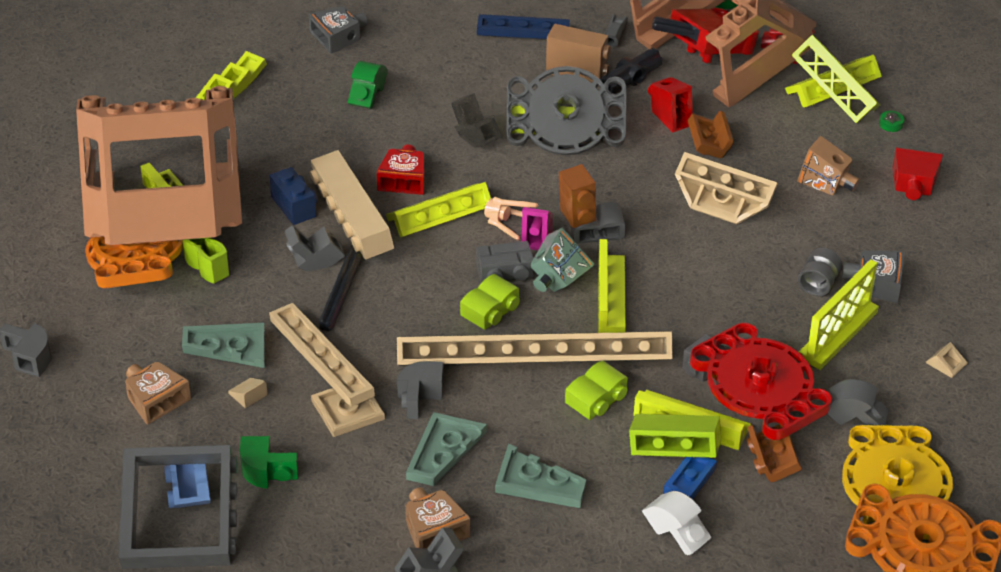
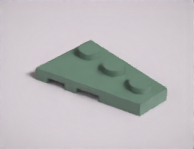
(227, 342)
(442, 446)
(534, 480)

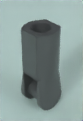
(615, 29)

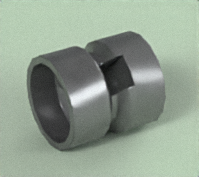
(819, 272)

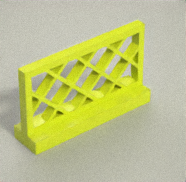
(841, 317)

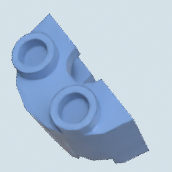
(188, 485)

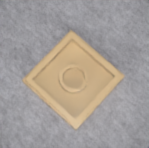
(341, 417)

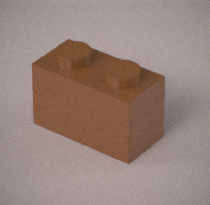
(577, 195)

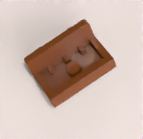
(711, 136)
(774, 457)

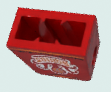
(402, 171)

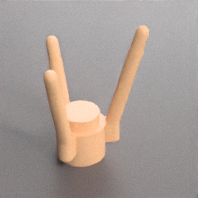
(499, 210)

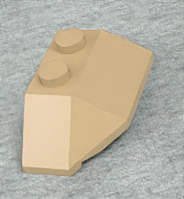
(722, 189)

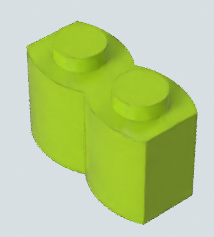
(208, 257)
(489, 301)
(596, 390)

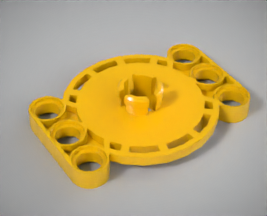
(887, 462)

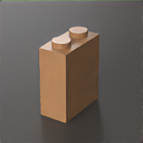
(577, 49)

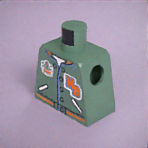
(559, 262)

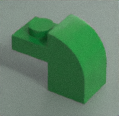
(367, 80)
(261, 465)

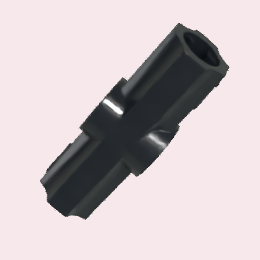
(634, 69)

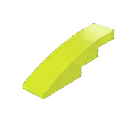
(237, 75)

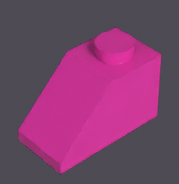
(536, 226)

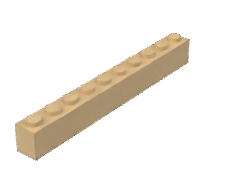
(535, 348)

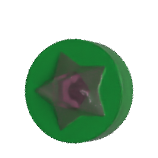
(891, 121)

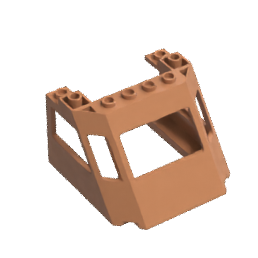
(736, 27)
(160, 211)

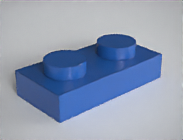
(691, 475)

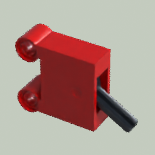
(694, 25)

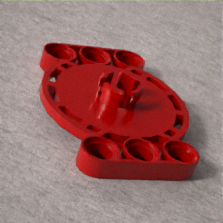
(764, 362)

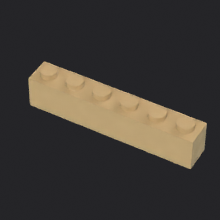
(351, 205)

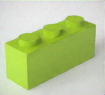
(675, 435)

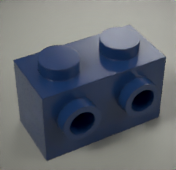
(293, 195)

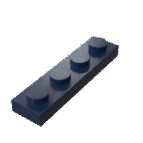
(517, 26)

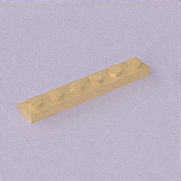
(322, 354)

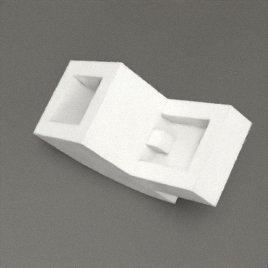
(678, 515)

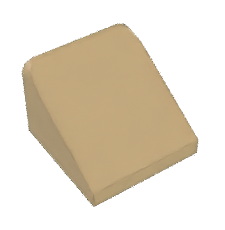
(947, 360)
(249, 391)

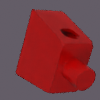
(671, 103)
(915, 172)

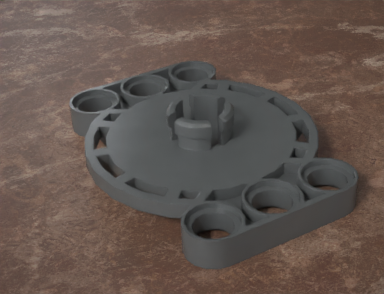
(582, 125)

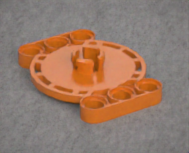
(123, 259)
(901, 528)

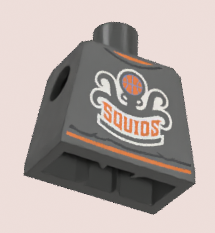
(336, 27)
(888, 272)

